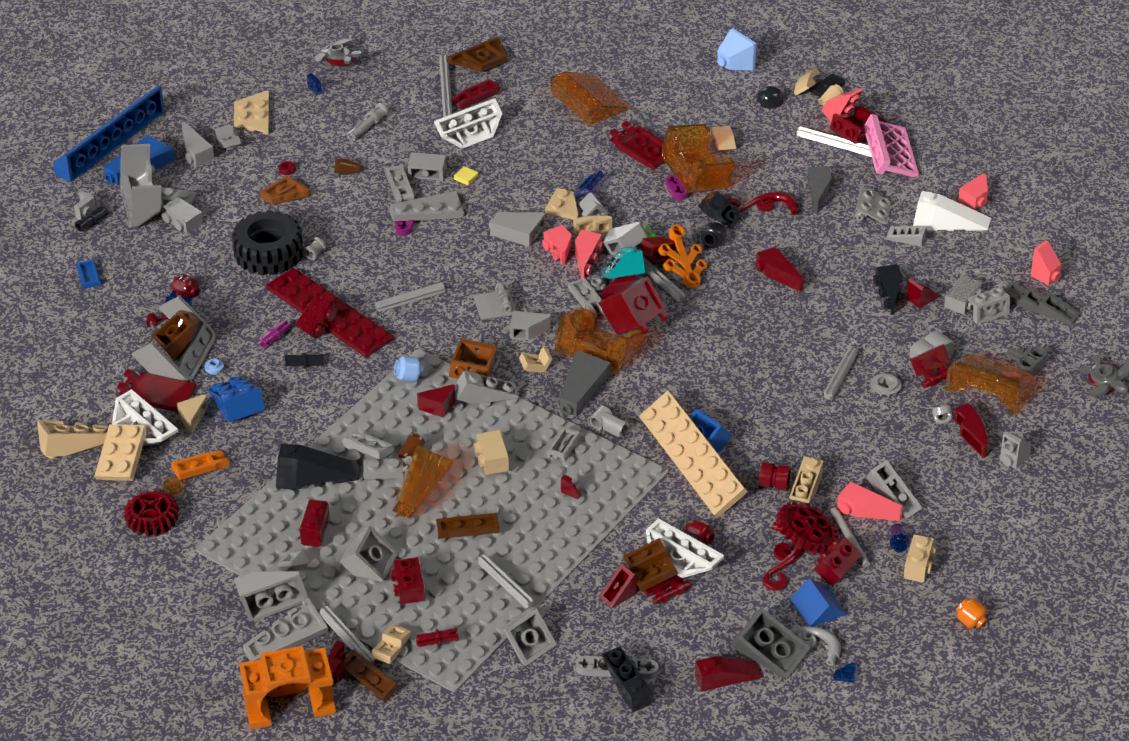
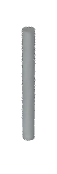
(848, 534)

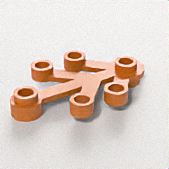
(690, 278)

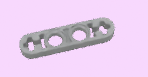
(591, 671)

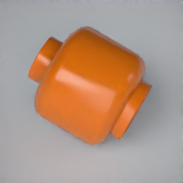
(971, 613)

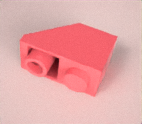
(558, 242)

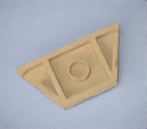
(253, 113)

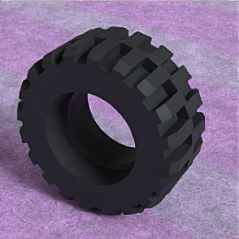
(267, 257)

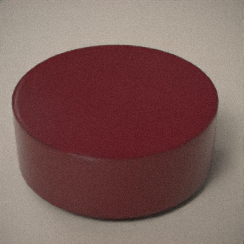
(287, 168)

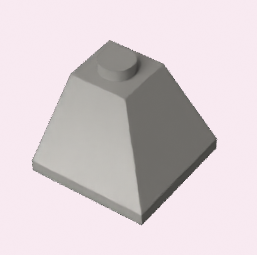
(369, 556)
(529, 636)

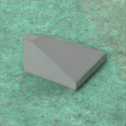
(294, 558)

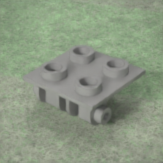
(873, 206)
(495, 303)

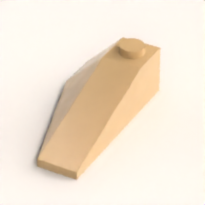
(66, 439)

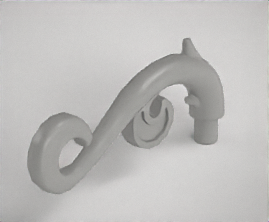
(833, 644)

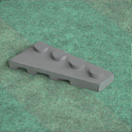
(428, 208)

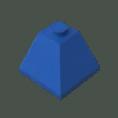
(714, 432)

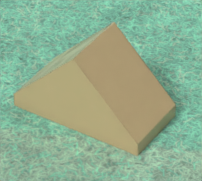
(192, 411)

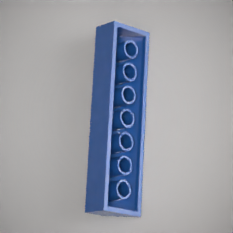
(110, 135)

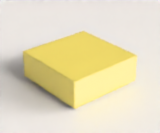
(466, 175)

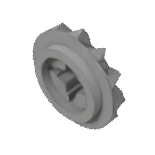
(891, 381)

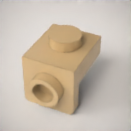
(534, 362)

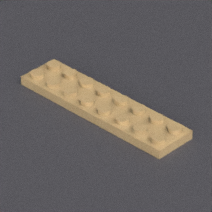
(693, 454)

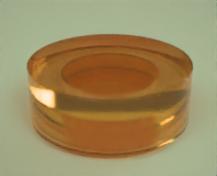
(173, 486)

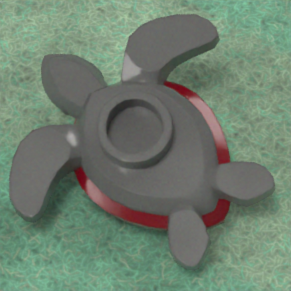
(337, 54)
(1106, 377)

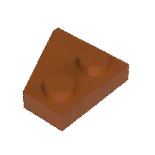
(284, 190)

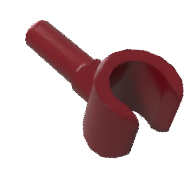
(152, 317)

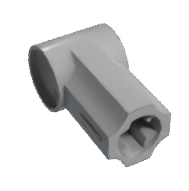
(604, 419)

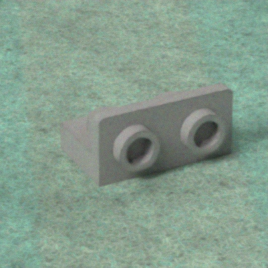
(990, 305)

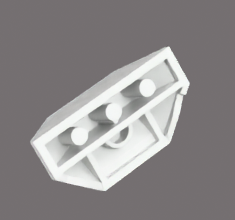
(471, 124)
(133, 410)
(686, 553)

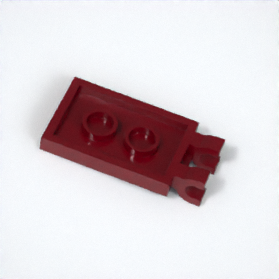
(639, 145)
(157, 390)

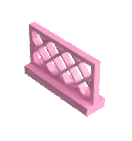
(879, 147)

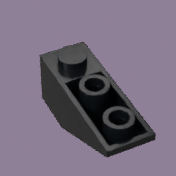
(889, 285)
(627, 679)

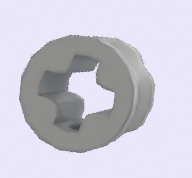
(317, 245)

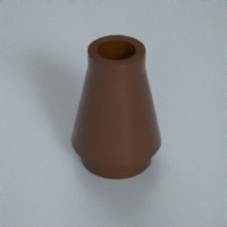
(346, 166)
(410, 445)

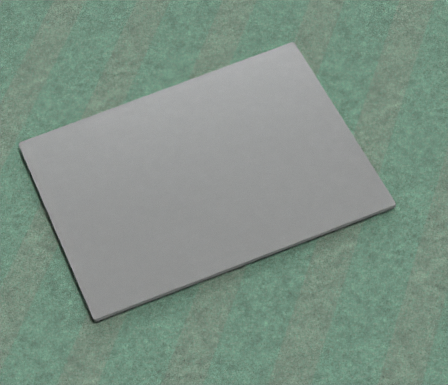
(538, 538)

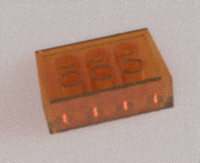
(587, 96)

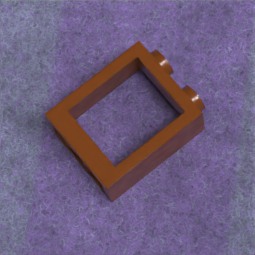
(467, 350)

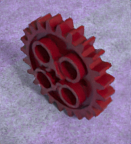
(806, 527)

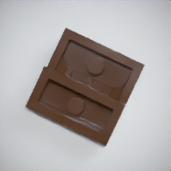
(650, 564)

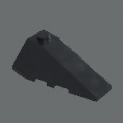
(307, 466)

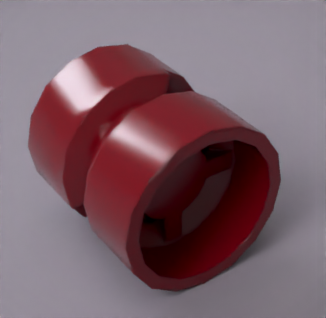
(774, 476)

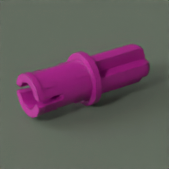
(273, 334)

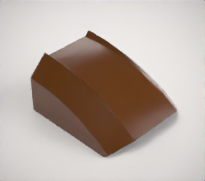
(177, 333)

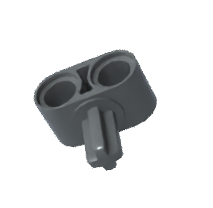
(1032, 361)

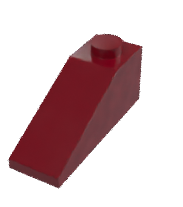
(777, 267)
(724, 671)

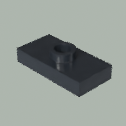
(822, 86)

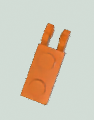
(200, 464)

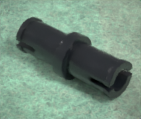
(91, 218)
(304, 360)

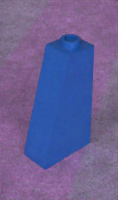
(159, 156)

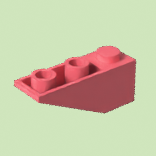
(842, 104)
(586, 250)

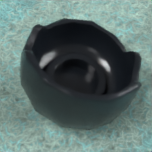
(770, 97)

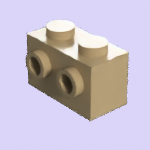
(491, 452)
(919, 557)

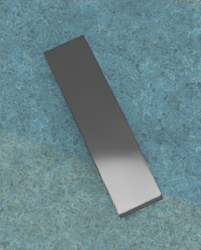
(1045, 305)

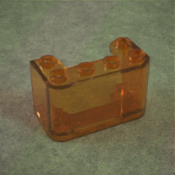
(691, 160)

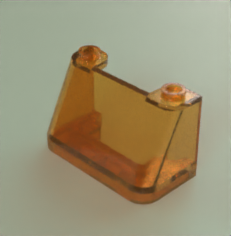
(578, 332)
(992, 377)

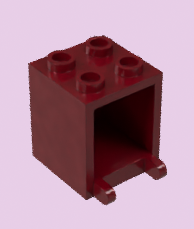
(633, 306)

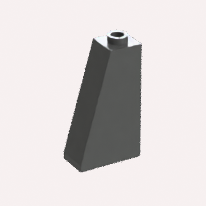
(583, 381)

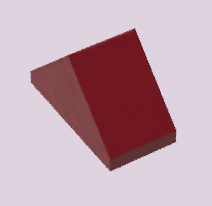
(920, 294)
(437, 400)
(620, 587)

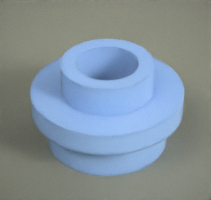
(214, 366)

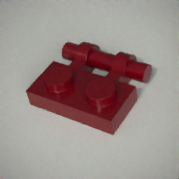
(928, 361)
(663, 595)

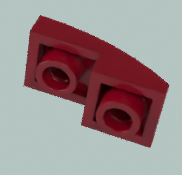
(335, 661)

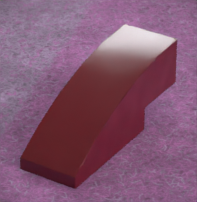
(972, 428)

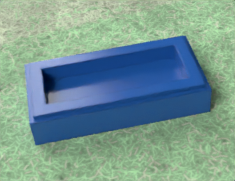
(88, 274)

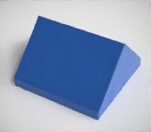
(816, 603)

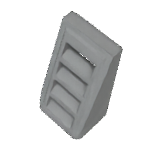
(911, 234)

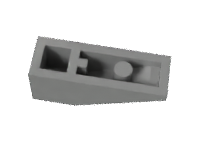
(197, 148)
(890, 486)

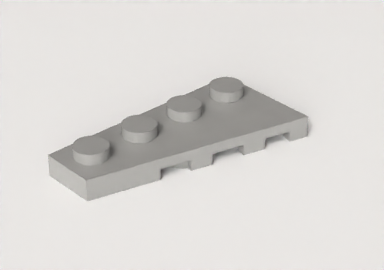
(294, 629)

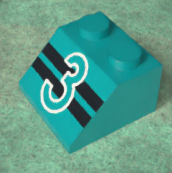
(625, 263)

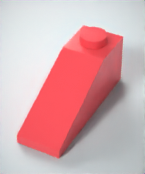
(867, 504)

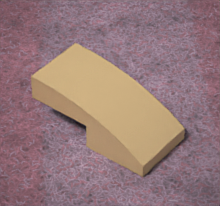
(805, 81)
(724, 138)
(597, 224)
(392, 643)

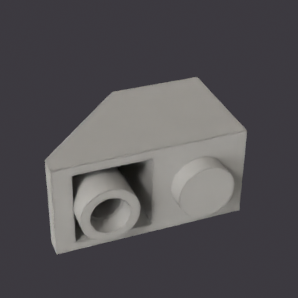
(624, 236)
(528, 324)
(1014, 450)

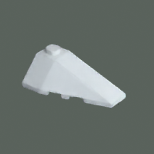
(942, 213)

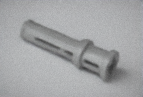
(372, 118)

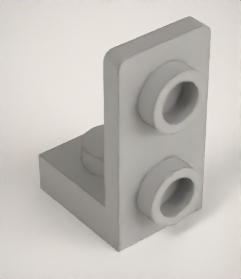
(592, 207)

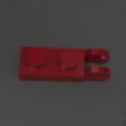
(476, 93)

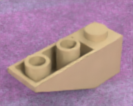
(807, 480)

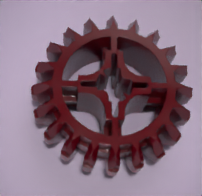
(151, 515)

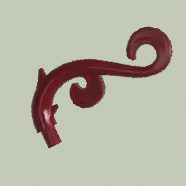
(762, 205)
(786, 560)

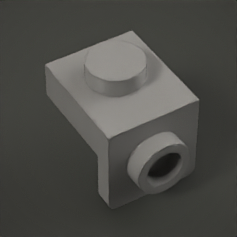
(226, 137)
(86, 204)

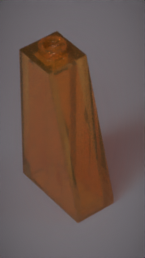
(420, 479)

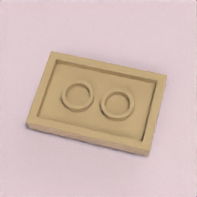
(121, 452)

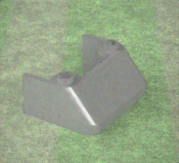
(139, 195)
(189, 362)

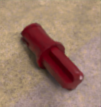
(437, 637)

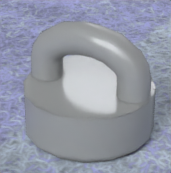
(941, 411)

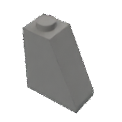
(517, 226)

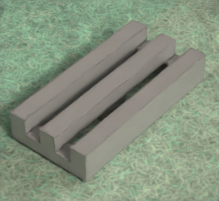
(558, 454)

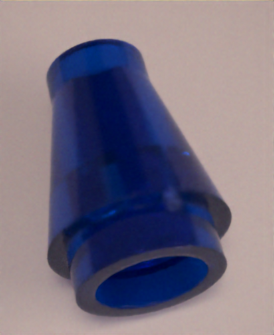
(899, 540)

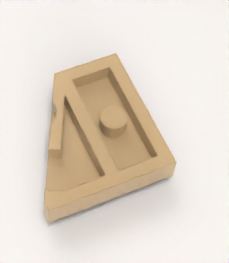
(562, 204)

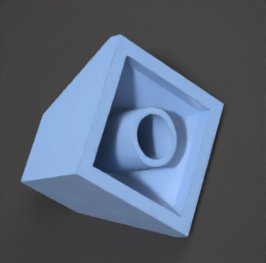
(737, 52)

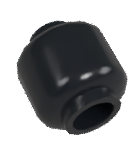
(713, 235)

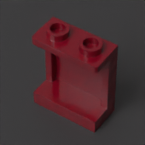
(852, 126)

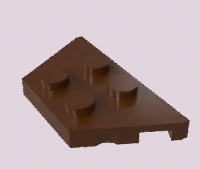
(481, 56)

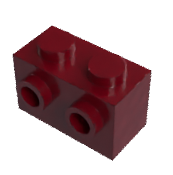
(837, 561)
(408, 580)

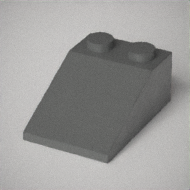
(770, 644)

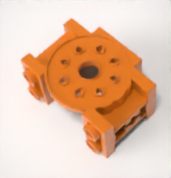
(283, 674)

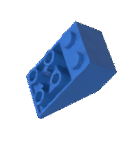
(236, 398)

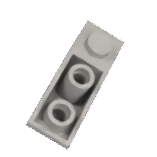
(482, 389)

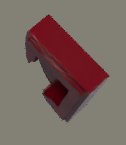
(569, 487)

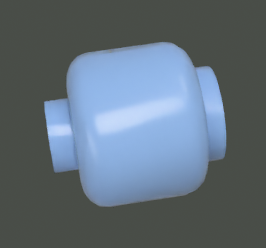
(408, 369)

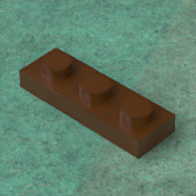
(467, 525)
(369, 676)

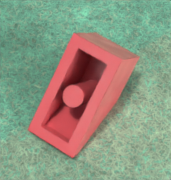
(975, 192)
(1045, 264)

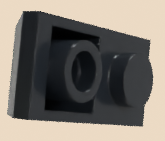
(720, 209)

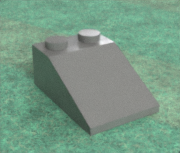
(270, 592)

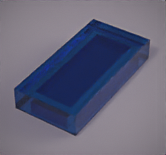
(588, 184)

